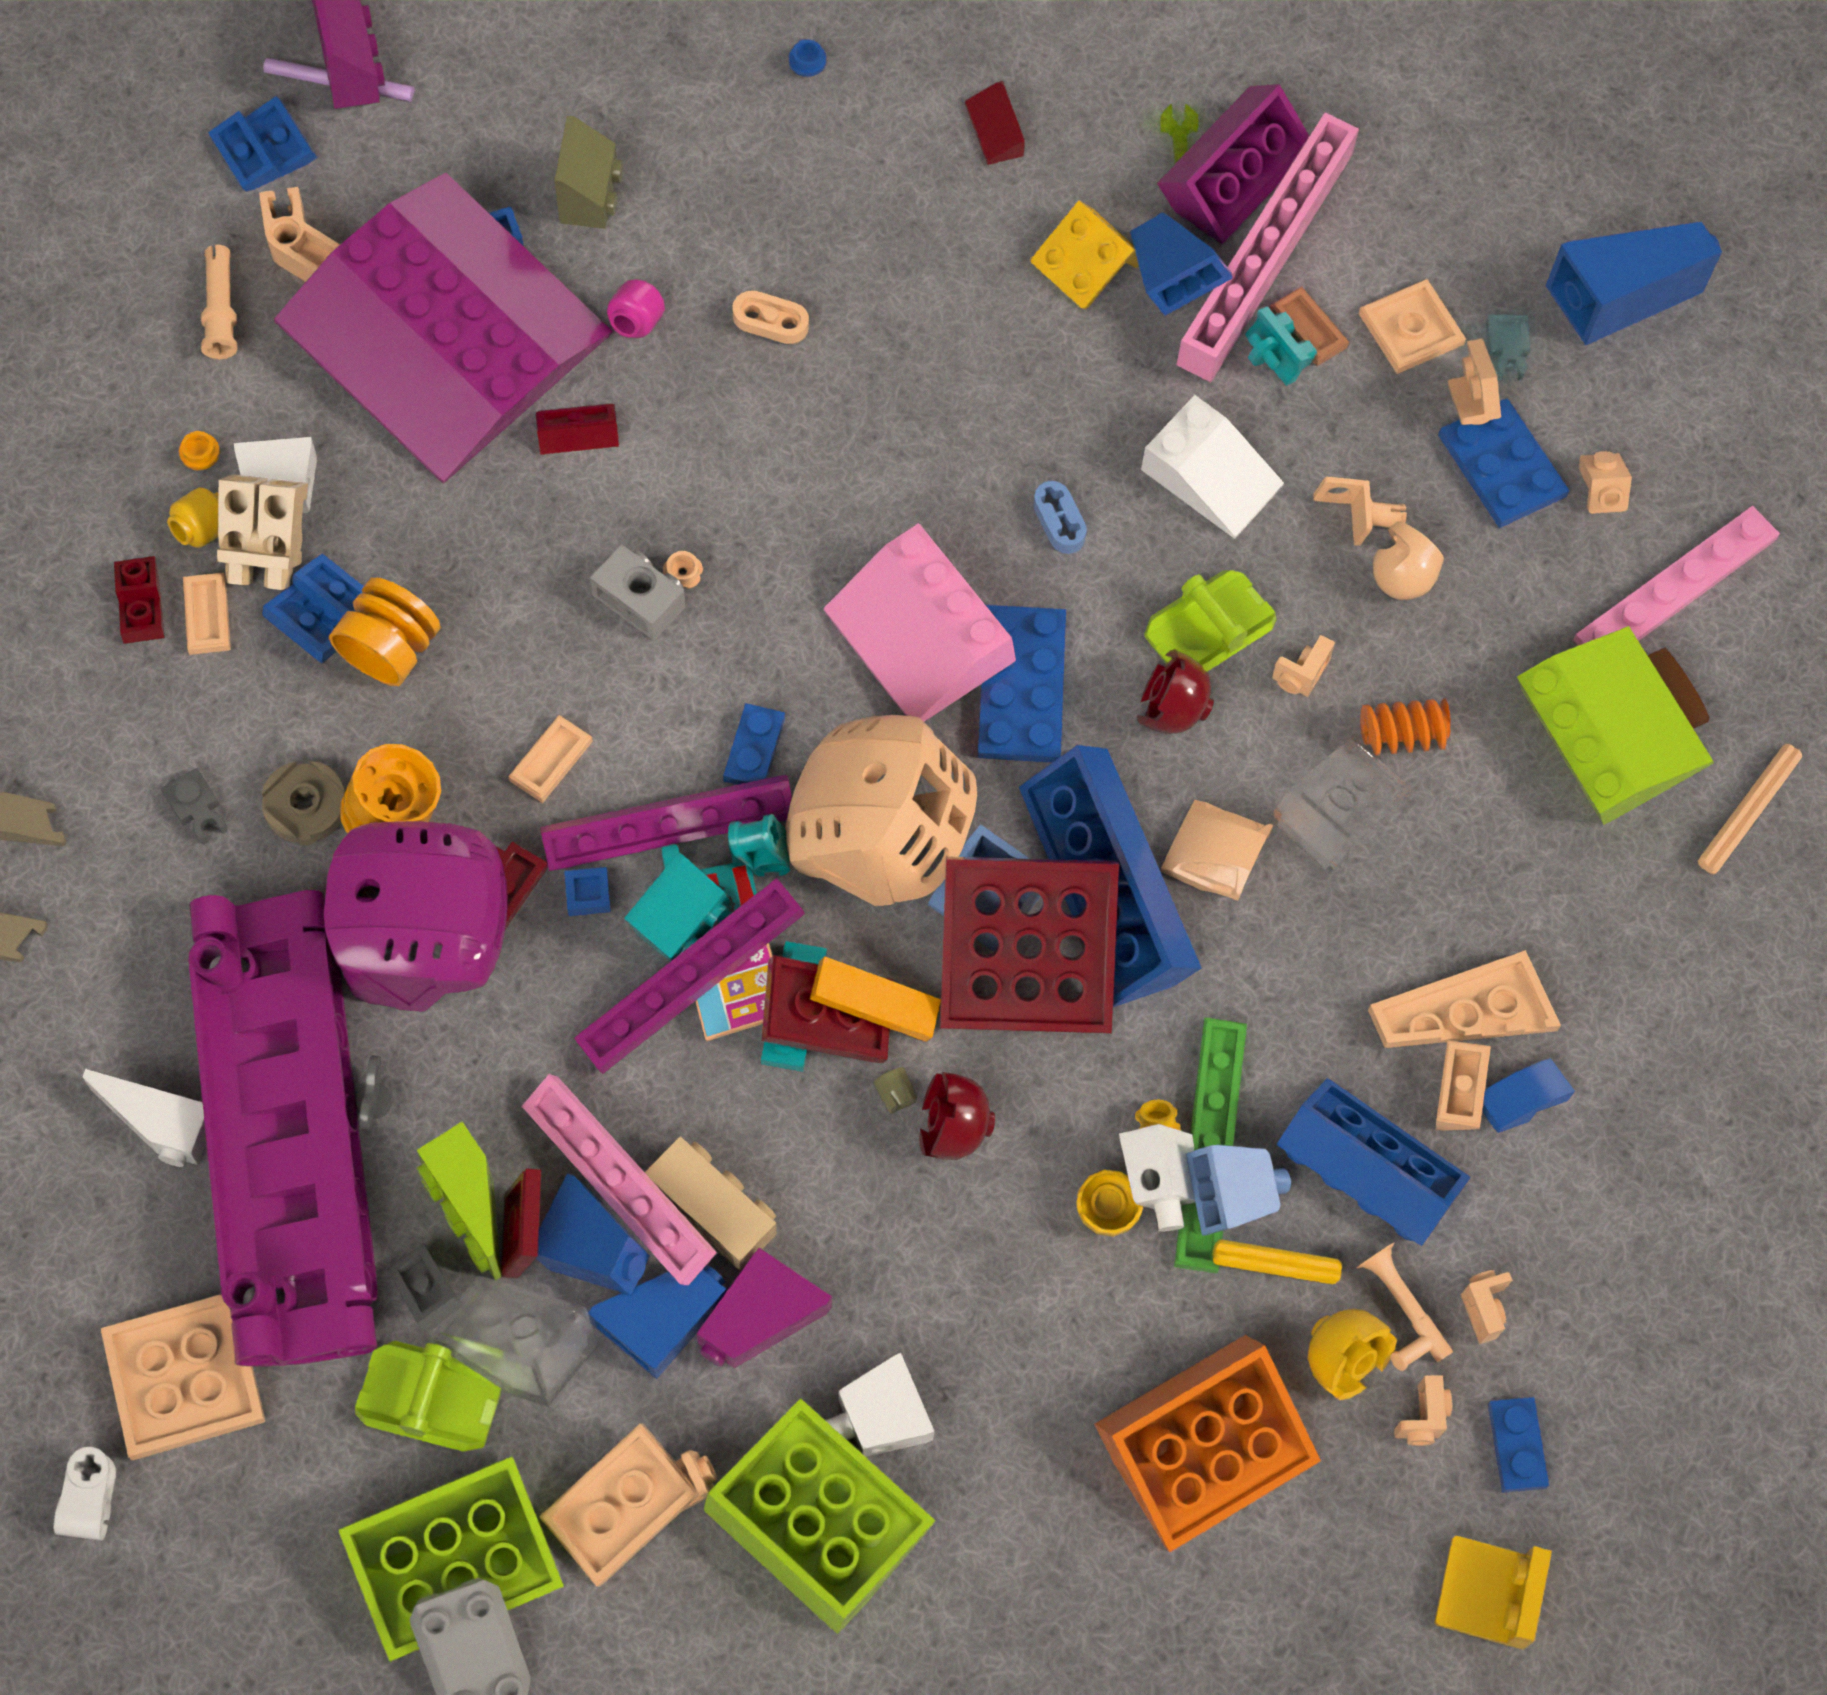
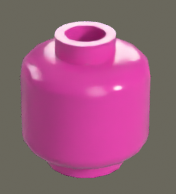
(635, 308)

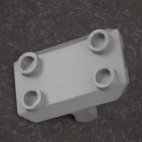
(470, 1642)

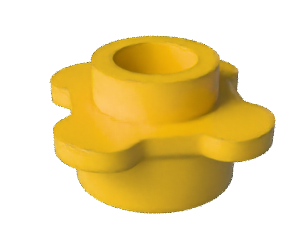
(1157, 1112)

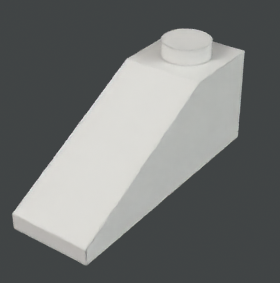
(161, 1119)

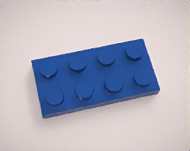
(1025, 700)

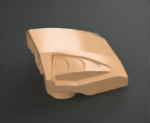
(1215, 850)

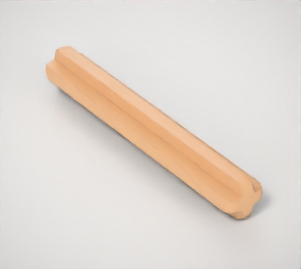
(1749, 809)

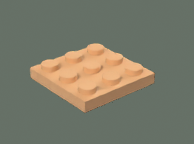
(179, 1378)

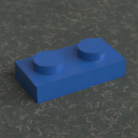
(754, 745)
(1518, 1445)

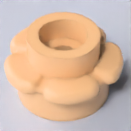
(688, 562)

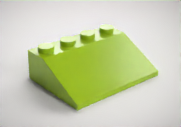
(1614, 722)
(818, 1515)
(445, 1538)

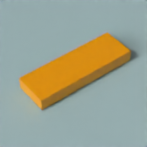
(875, 999)

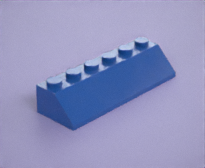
(1088, 817)

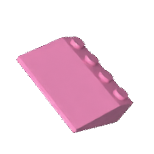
(920, 626)

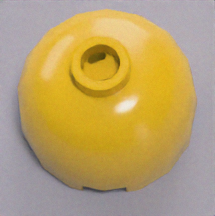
(1347, 1349)

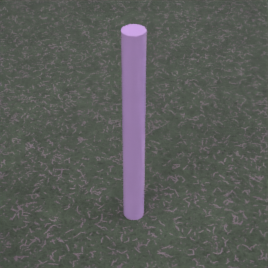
(319, 75)

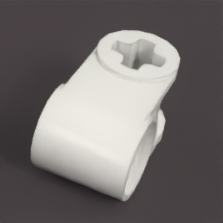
(85, 1502)

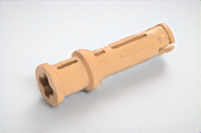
(218, 315)

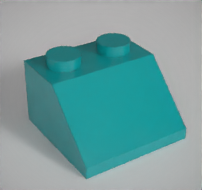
(678, 908)

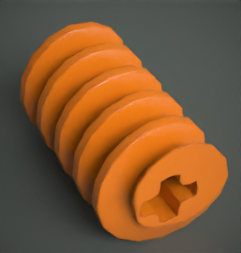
(1405, 725)

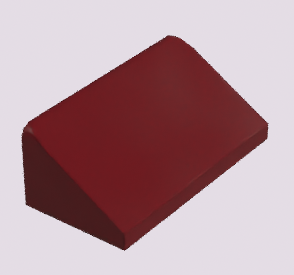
(996, 124)
(577, 429)

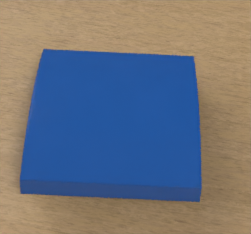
(262, 144)
(314, 605)

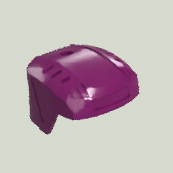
(435, 890)

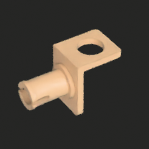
(1364, 511)

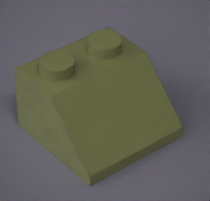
(586, 176)

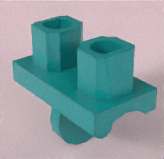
(1276, 346)

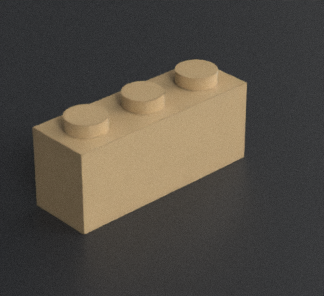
(713, 1202)

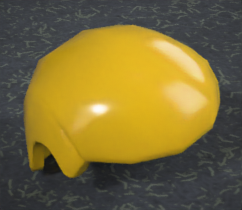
(1107, 1203)

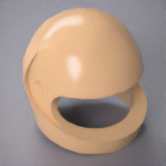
(1409, 565)

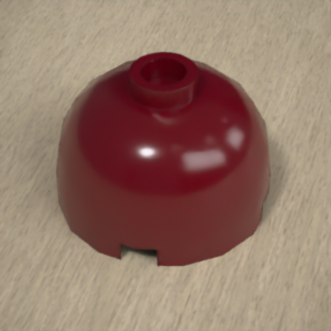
(1180, 691)
(956, 1117)

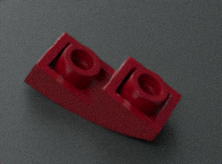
(139, 599)

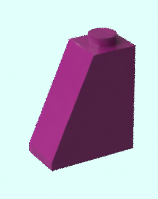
(760, 1311)

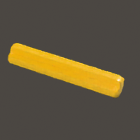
(1277, 1261)

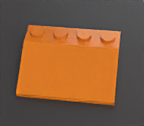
(1208, 1441)

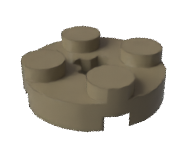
(304, 779)

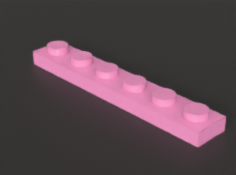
(1686, 578)
(619, 1180)

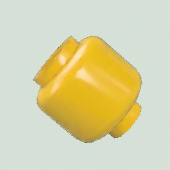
(195, 518)

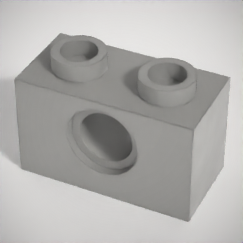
(647, 611)

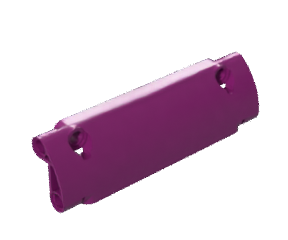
(282, 1131)

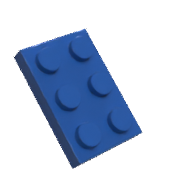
(1504, 465)

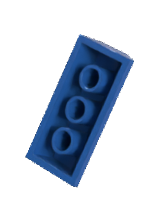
(1373, 1161)

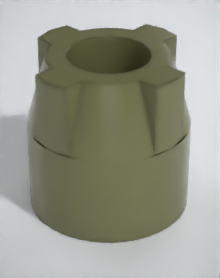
(895, 1089)

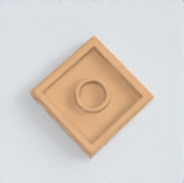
(1412, 326)

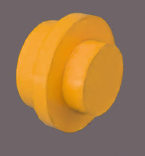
(199, 450)

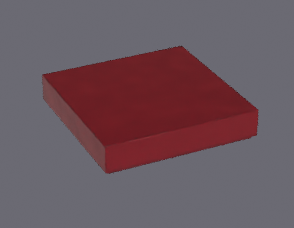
(521, 1223)

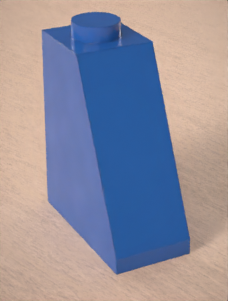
(1175, 263)
(588, 1241)
(658, 1317)

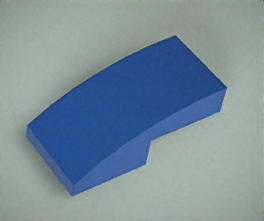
(1524, 1093)

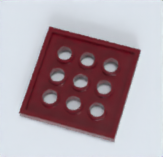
(1010, 880)

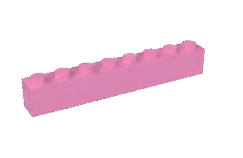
(1267, 247)

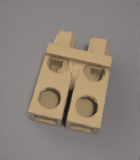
(260, 528)

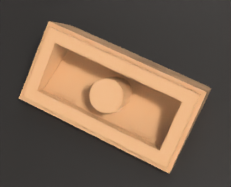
(1462, 1086)

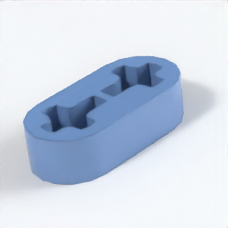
(1067, 513)

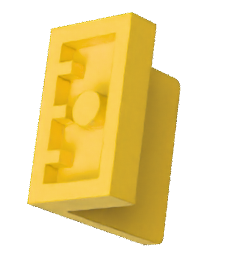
(1084, 254)
(1493, 1592)

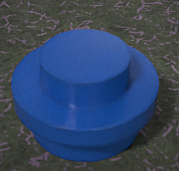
(807, 58)

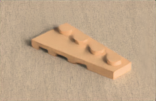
(1471, 1005)

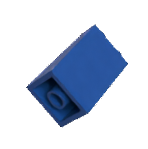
(1630, 276)

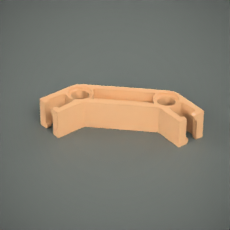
(309, 245)

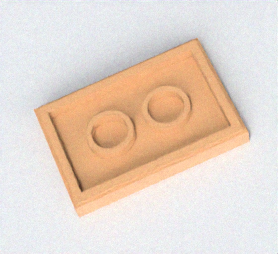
(620, 1505)

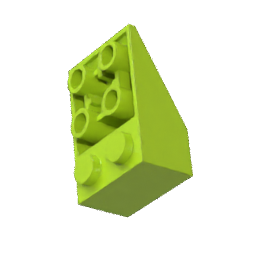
(460, 1176)

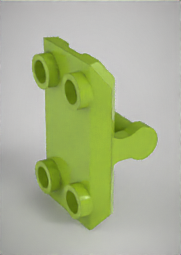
(1211, 619)
(427, 1396)

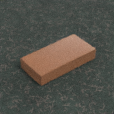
(1311, 324)

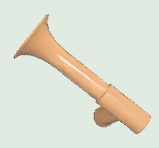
(1429, 1336)

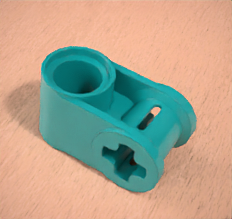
(760, 845)

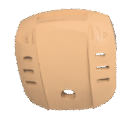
(879, 816)

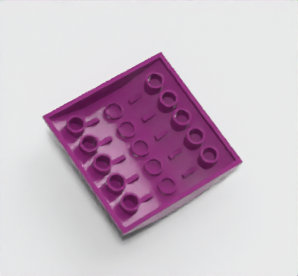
(440, 324)

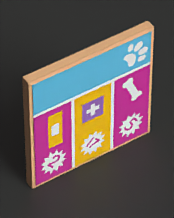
(737, 999)

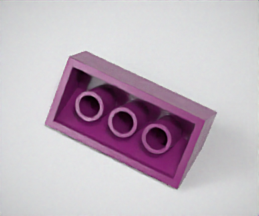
(349, 52)
(1236, 162)

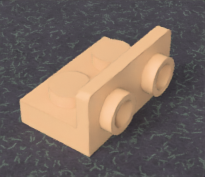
(1476, 393)

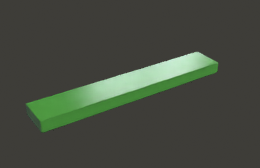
(1211, 1124)

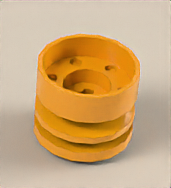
(385, 631)
(389, 787)

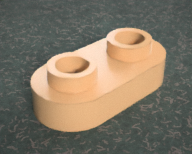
(772, 316)

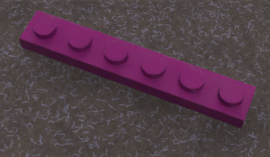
(663, 822)
(689, 976)

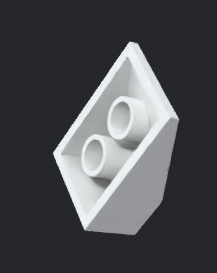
(1211, 467)

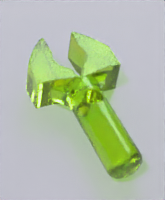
(1179, 132)

